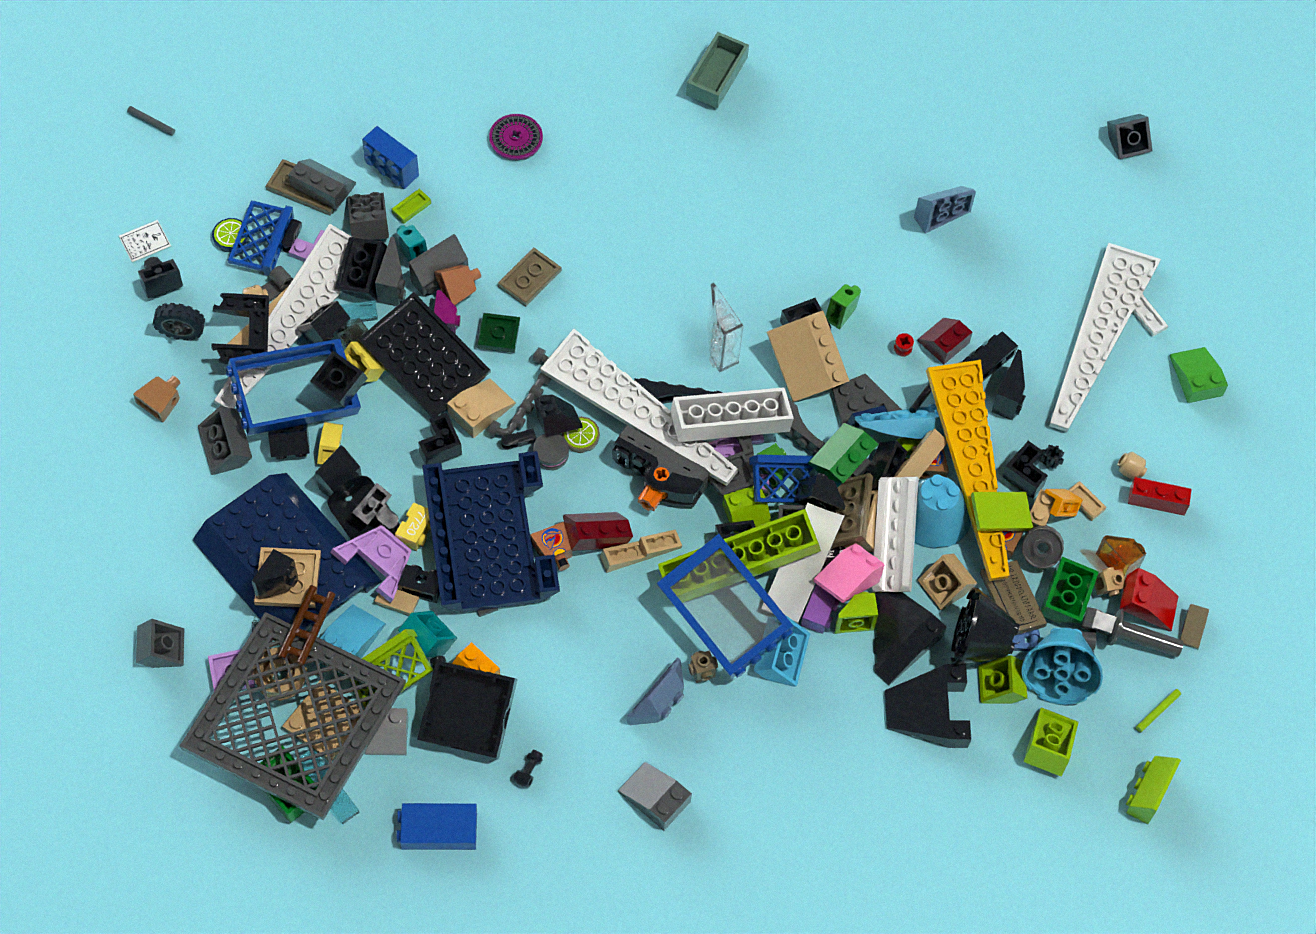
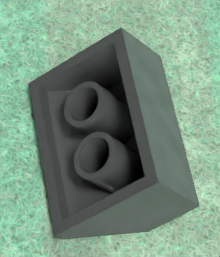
(320, 182)
(441, 256)
(224, 440)

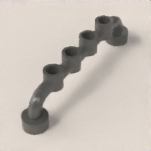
(527, 405)

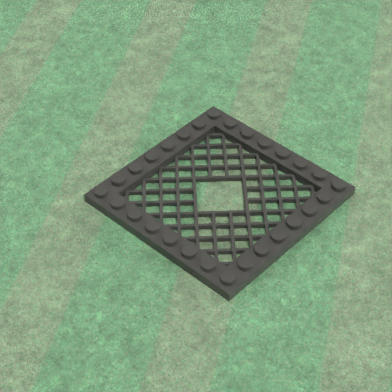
(317, 802)

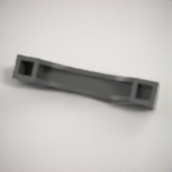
(809, 441)

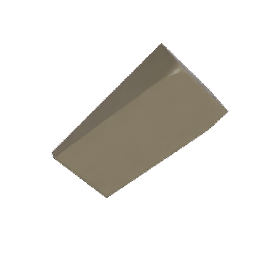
(1194, 625)

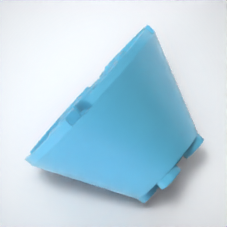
(940, 513)
(1062, 668)

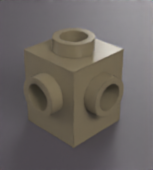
(703, 666)

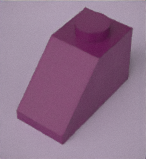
(446, 311)

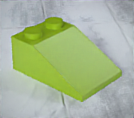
(1051, 742)

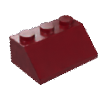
(597, 530)

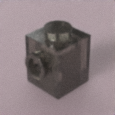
(353, 330)

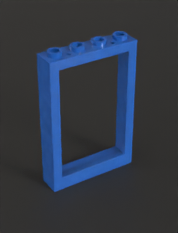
(279, 357)

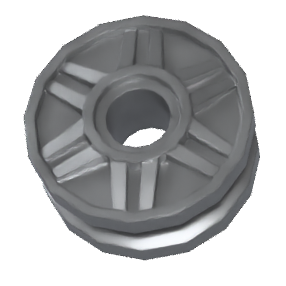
(1040, 558)

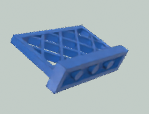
(274, 245)
(781, 462)

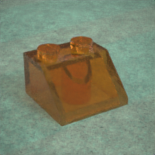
(1121, 553)

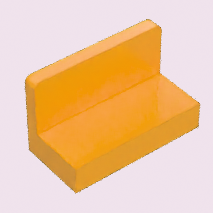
(1065, 502)

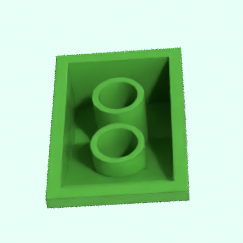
(1199, 374)

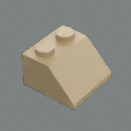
(947, 581)

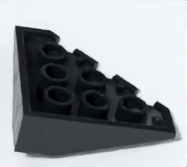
(903, 634)

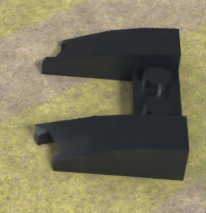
(251, 306)

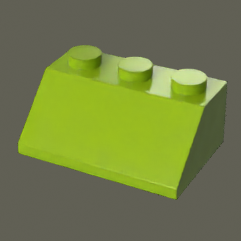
(1152, 787)

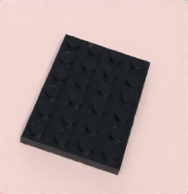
(423, 355)

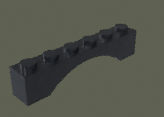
(666, 392)

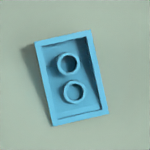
(353, 631)

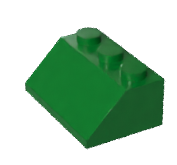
(843, 453)
(1069, 592)

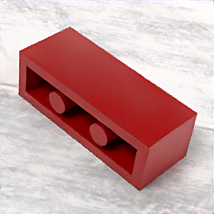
(1159, 496)

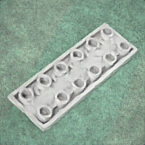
(896, 532)

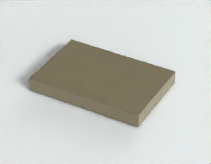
(529, 276)

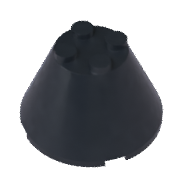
(982, 631)

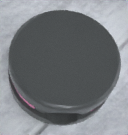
(552, 451)

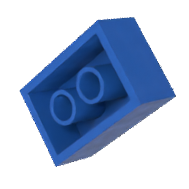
(390, 157)

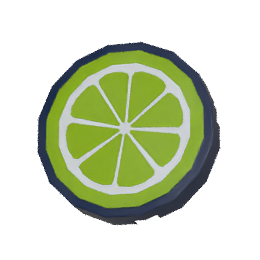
(226, 232)

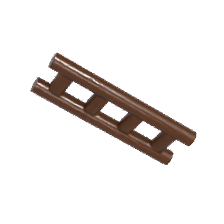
(309, 636)

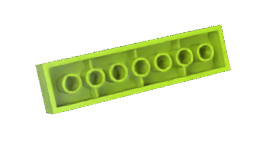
(766, 545)

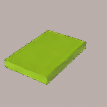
(1001, 511)

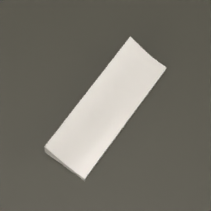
(795, 580)

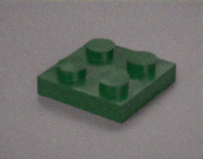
(499, 332)

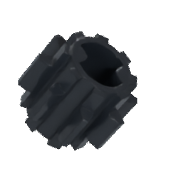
(1056, 458)

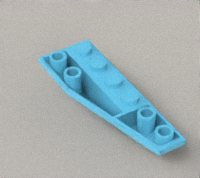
(903, 422)

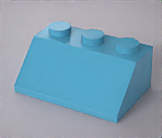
(786, 660)

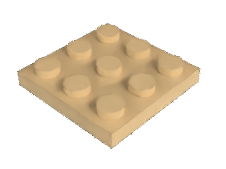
(307, 567)
(305, 717)

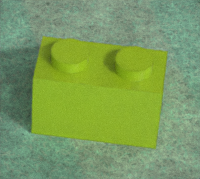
(741, 507)
(858, 614)
(1002, 681)

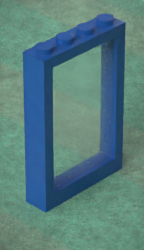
(726, 606)

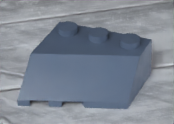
(943, 207)

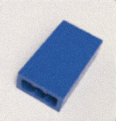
(437, 826)

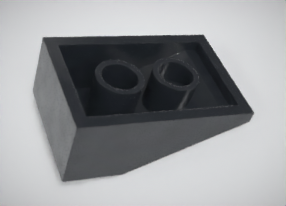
(1010, 395)

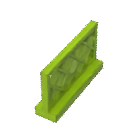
(392, 648)

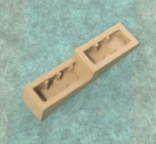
(923, 455)
(644, 549)

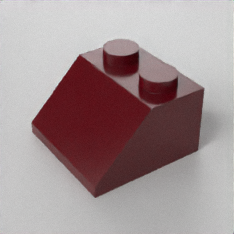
(946, 339)

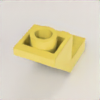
(329, 441)

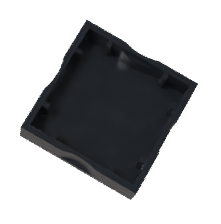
(467, 709)

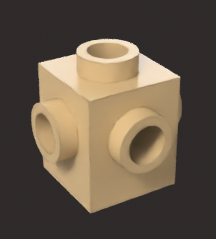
(1110, 582)

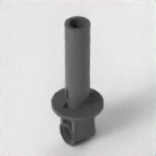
(1115, 628)

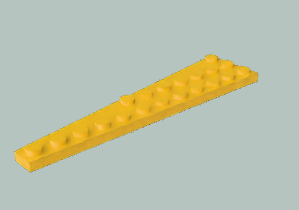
(964, 416)

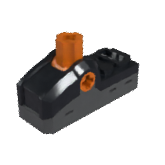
(667, 474)

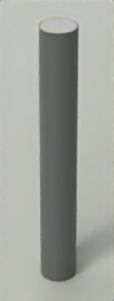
(151, 120)

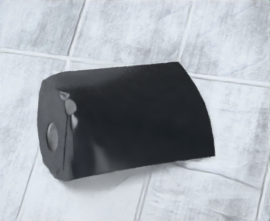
(342, 509)

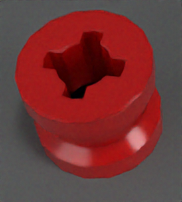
(906, 348)

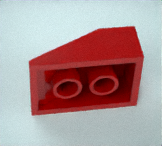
(1149, 599)

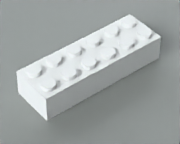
(731, 414)

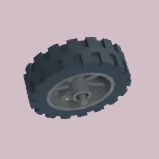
(179, 321)

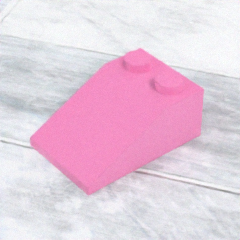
(850, 573)

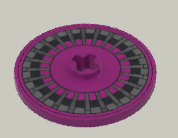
(515, 148)

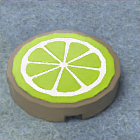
(583, 438)

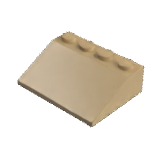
(807, 356)

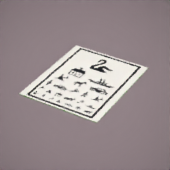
(144, 240)

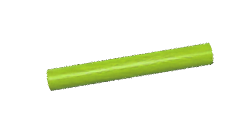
(1158, 710)

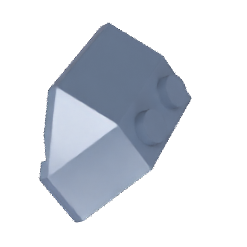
(660, 697)

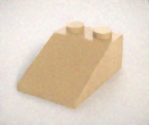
(479, 406)

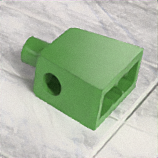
(848, 299)

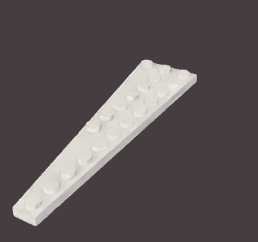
(308, 291)
(1113, 299)
(603, 384)

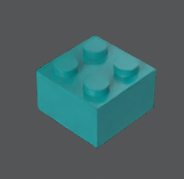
(431, 633)

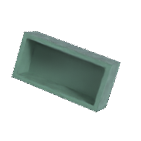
(717, 69)

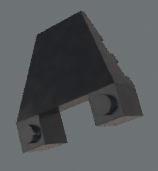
(922, 707)

